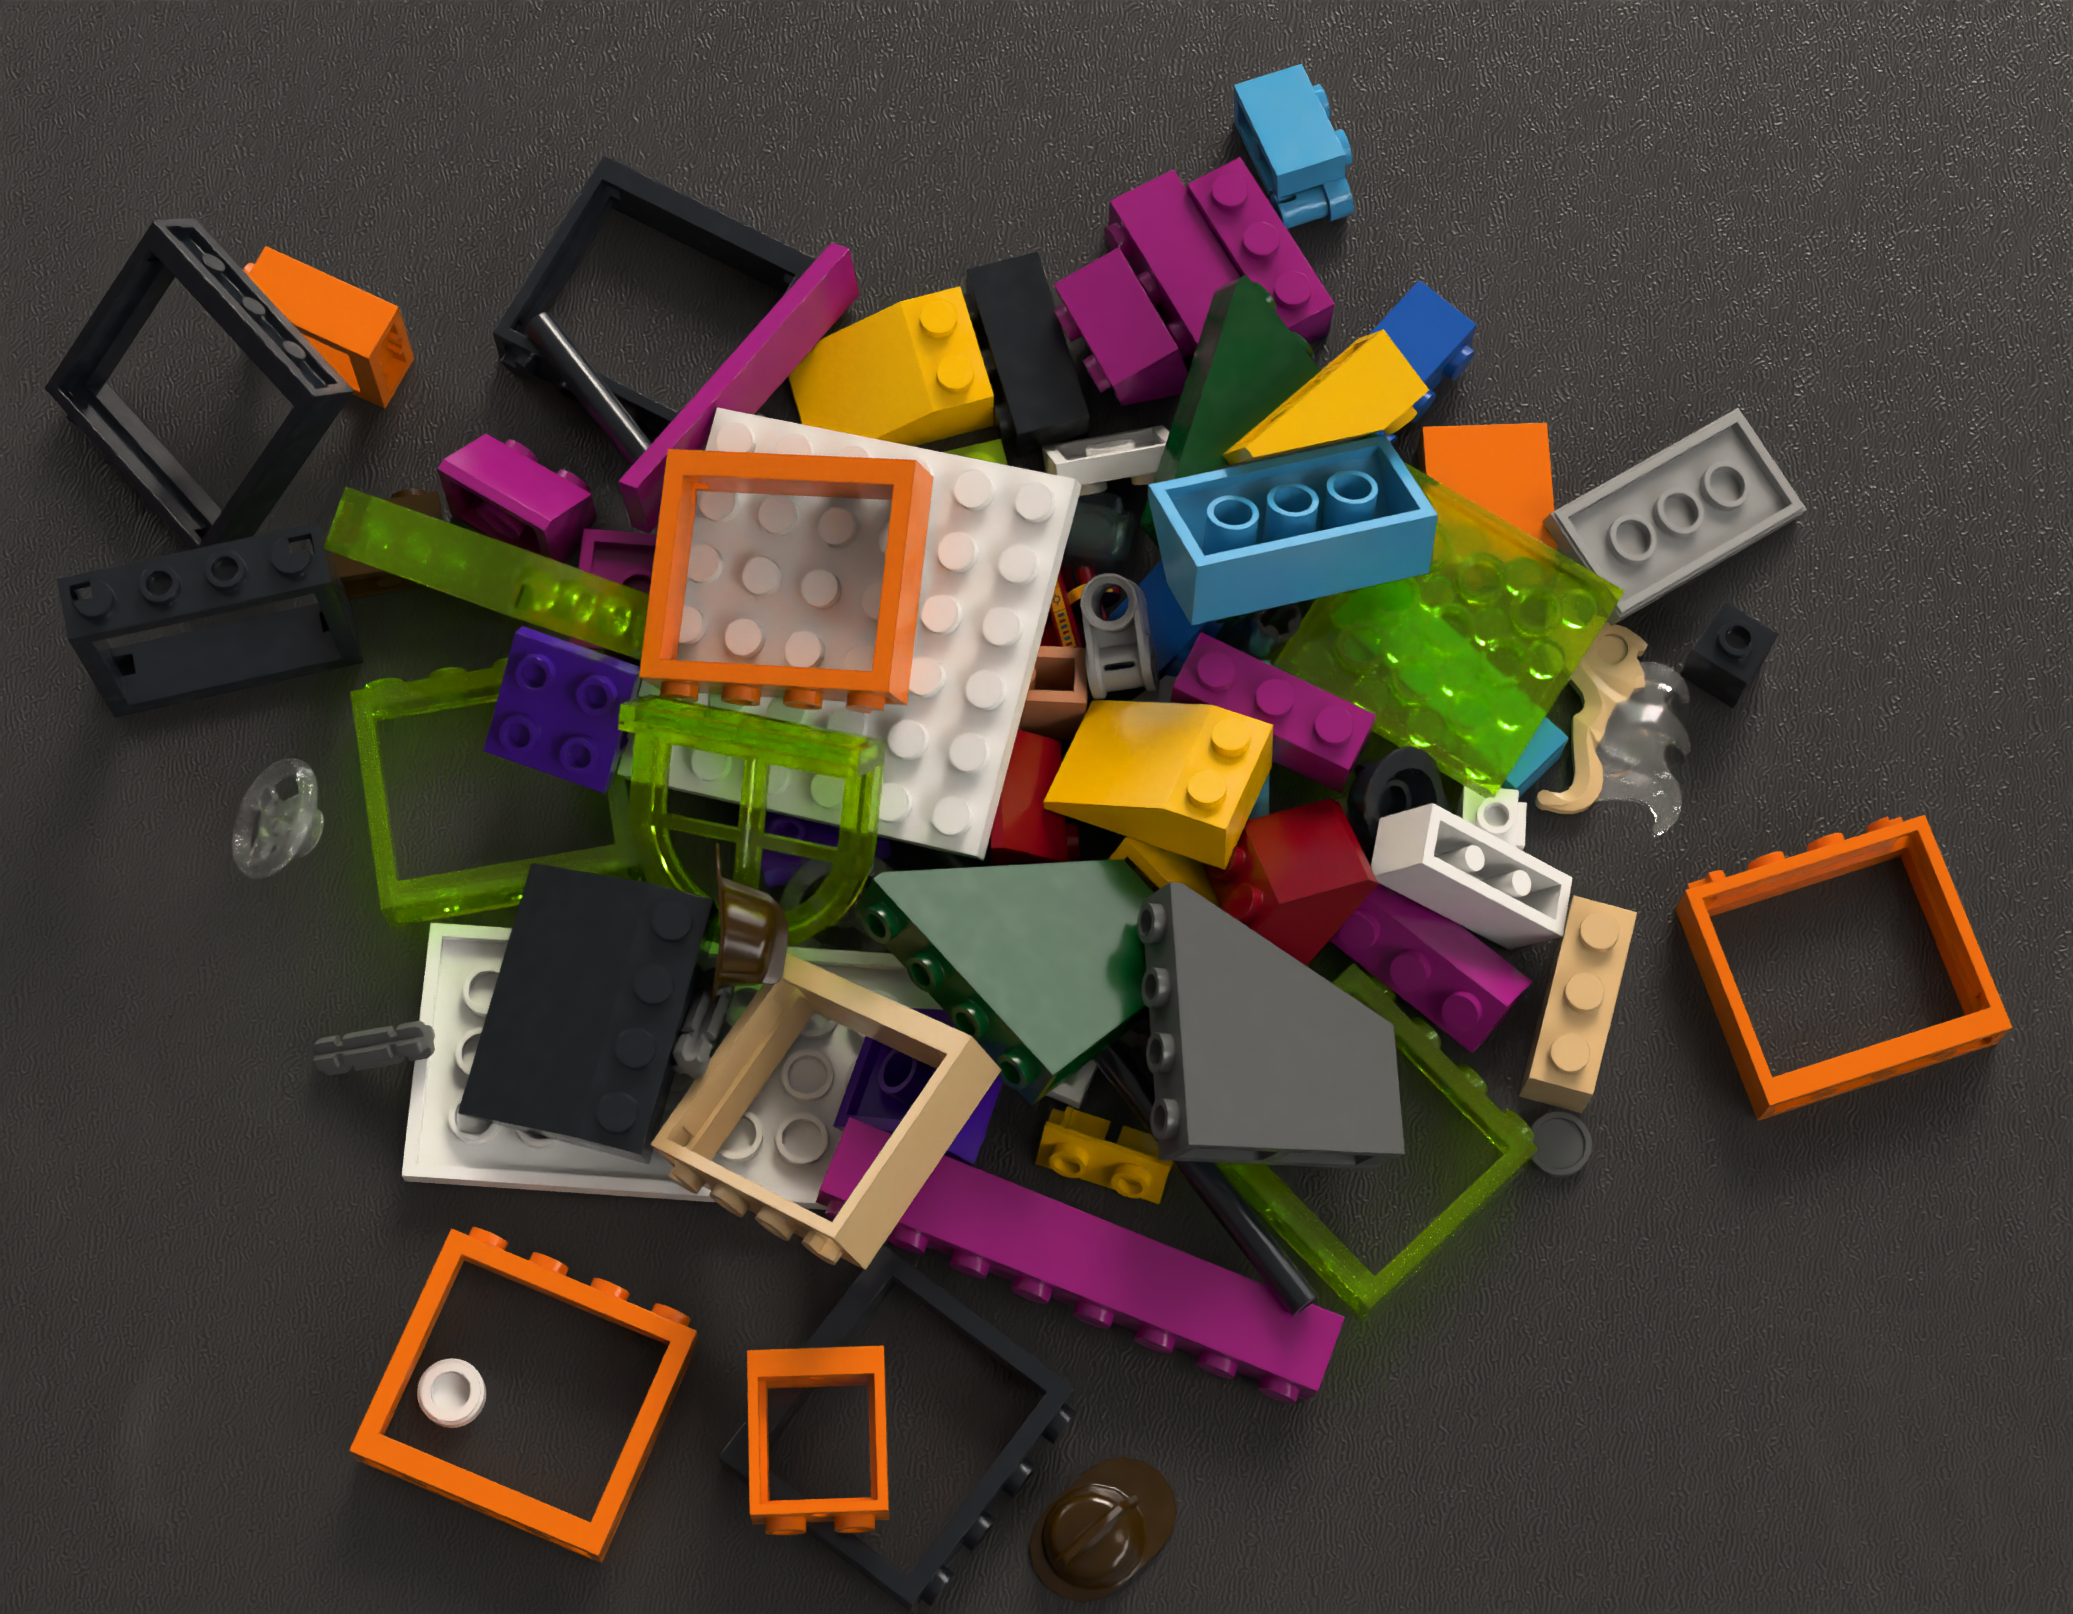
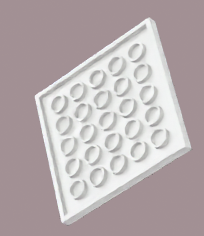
(803, 589)

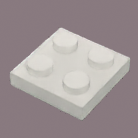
(1108, 458)

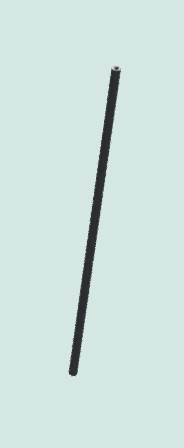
(1115, 1060)

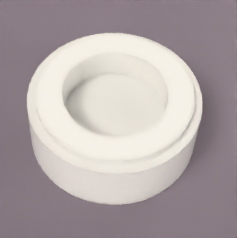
(451, 1393)

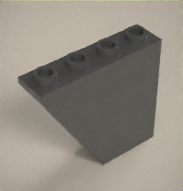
(1258, 1049)

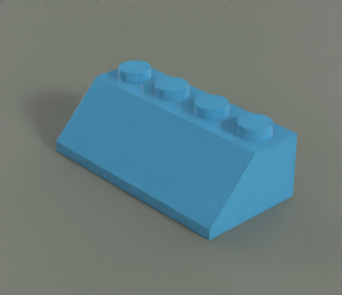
(1291, 529)

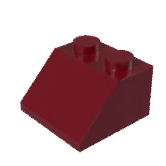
(1022, 827)
(1295, 877)

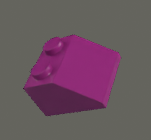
(1121, 330)
(516, 499)

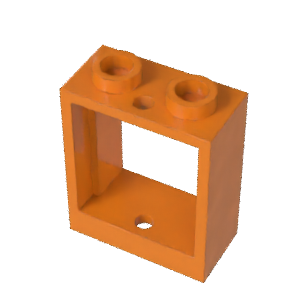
(345, 324)
(816, 1369)

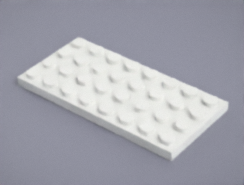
(778, 1142)

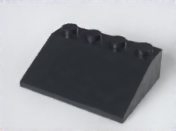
(590, 1010)

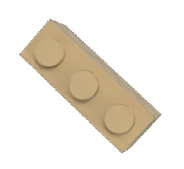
(1578, 1005)

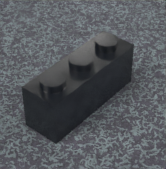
(1025, 355)

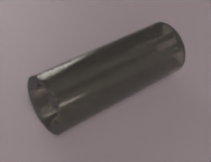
(1264, 630)

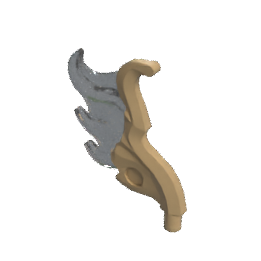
(1623, 731)

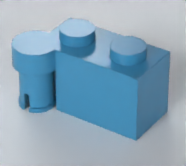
(1294, 146)

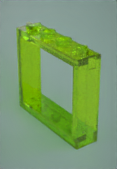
(489, 572)
(471, 888)
(1467, 1092)

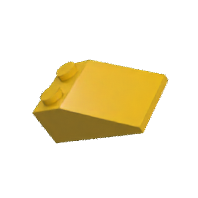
(899, 374)
(1165, 775)

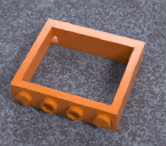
(796, 475)
(1828, 858)
(481, 1494)

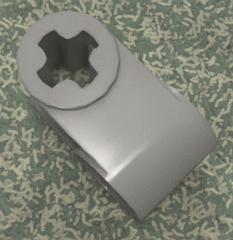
(1118, 641)

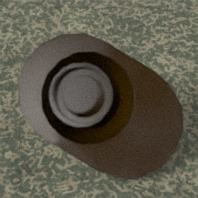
(751, 936)
(1103, 1529)

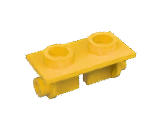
(1077, 1148)

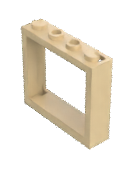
(753, 1053)

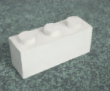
(1471, 876)

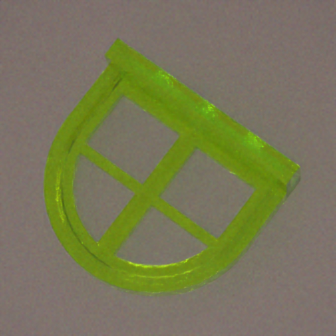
(760, 742)

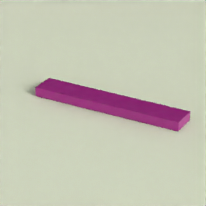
(747, 375)

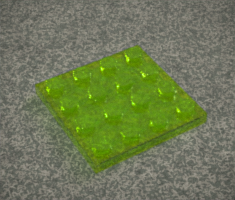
(1463, 652)

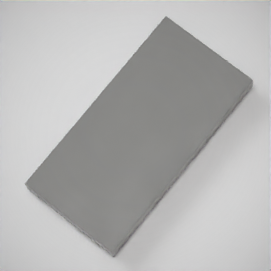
(1677, 513)

